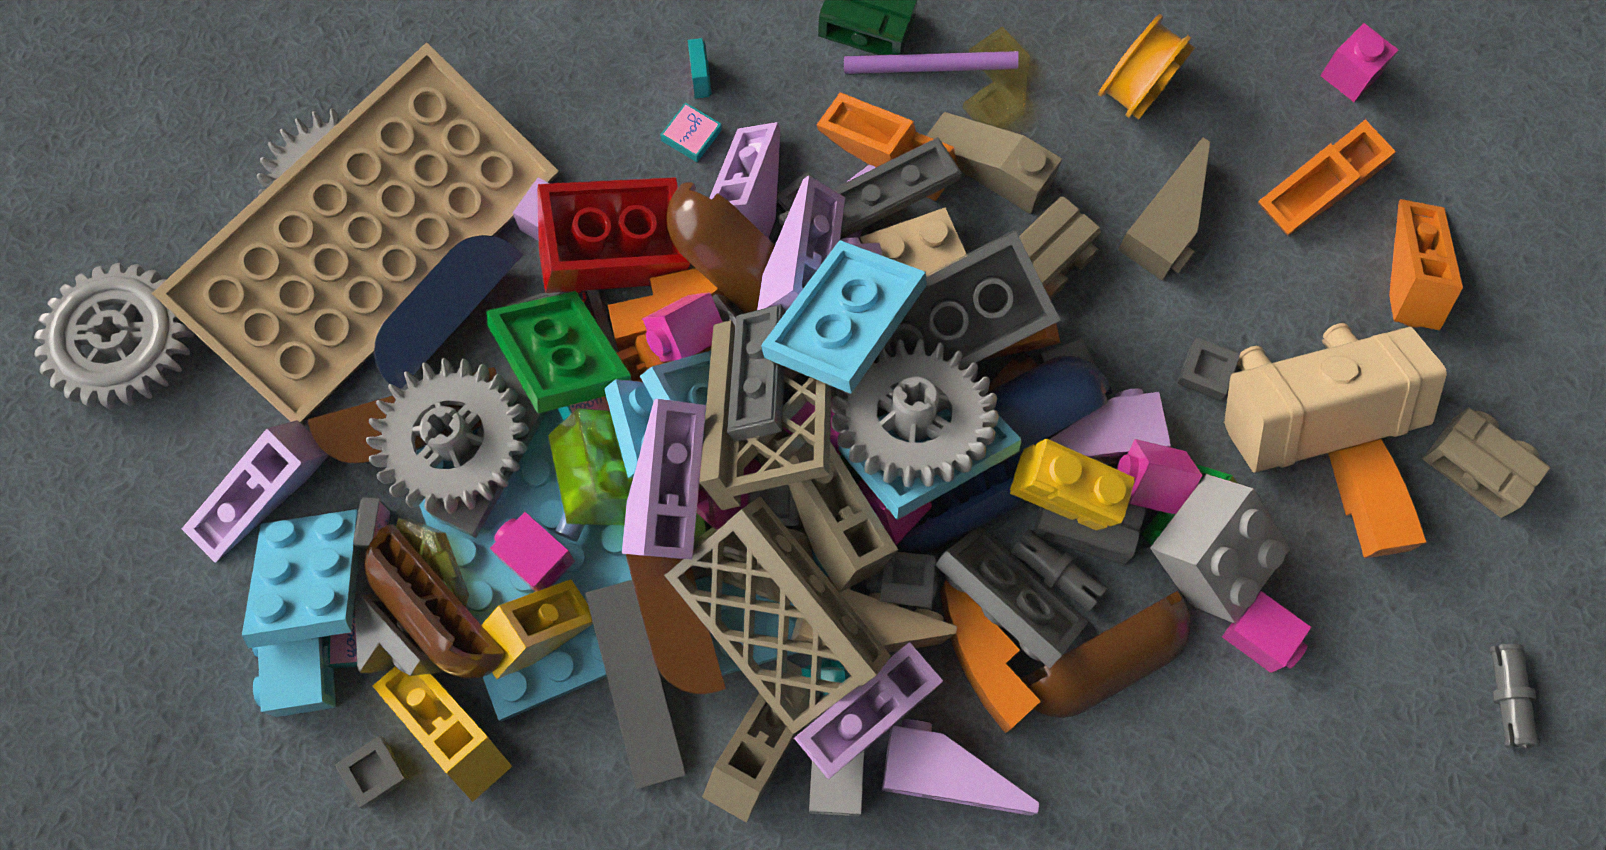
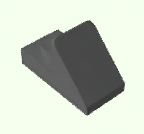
(385, 642)

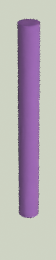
(931, 62)

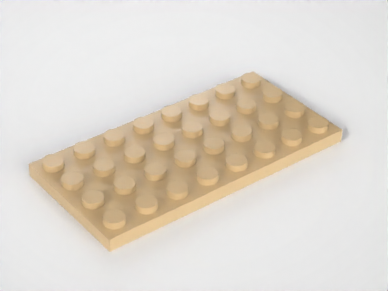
(351, 232)

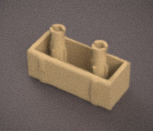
(1331, 396)

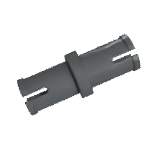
(1059, 570)
(1514, 696)

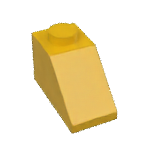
(537, 625)

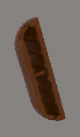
(720, 244)
(345, 431)
(428, 608)
(675, 633)
(1112, 659)

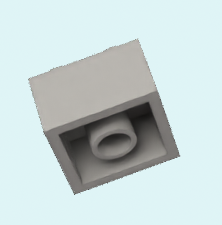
(1221, 547)

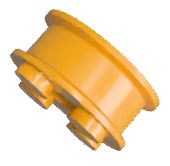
(1147, 68)

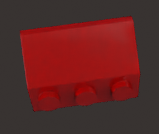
(606, 234)

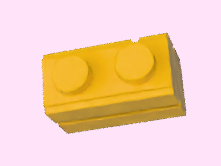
(1072, 485)

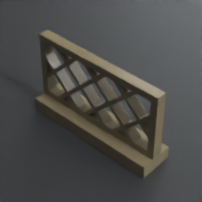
(725, 460)
(812, 598)

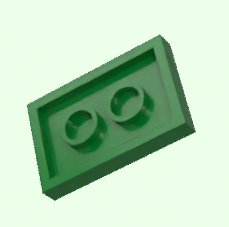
(556, 350)

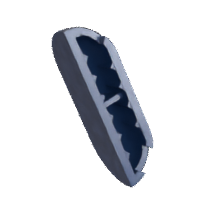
(440, 304)
(1051, 398)
(964, 509)

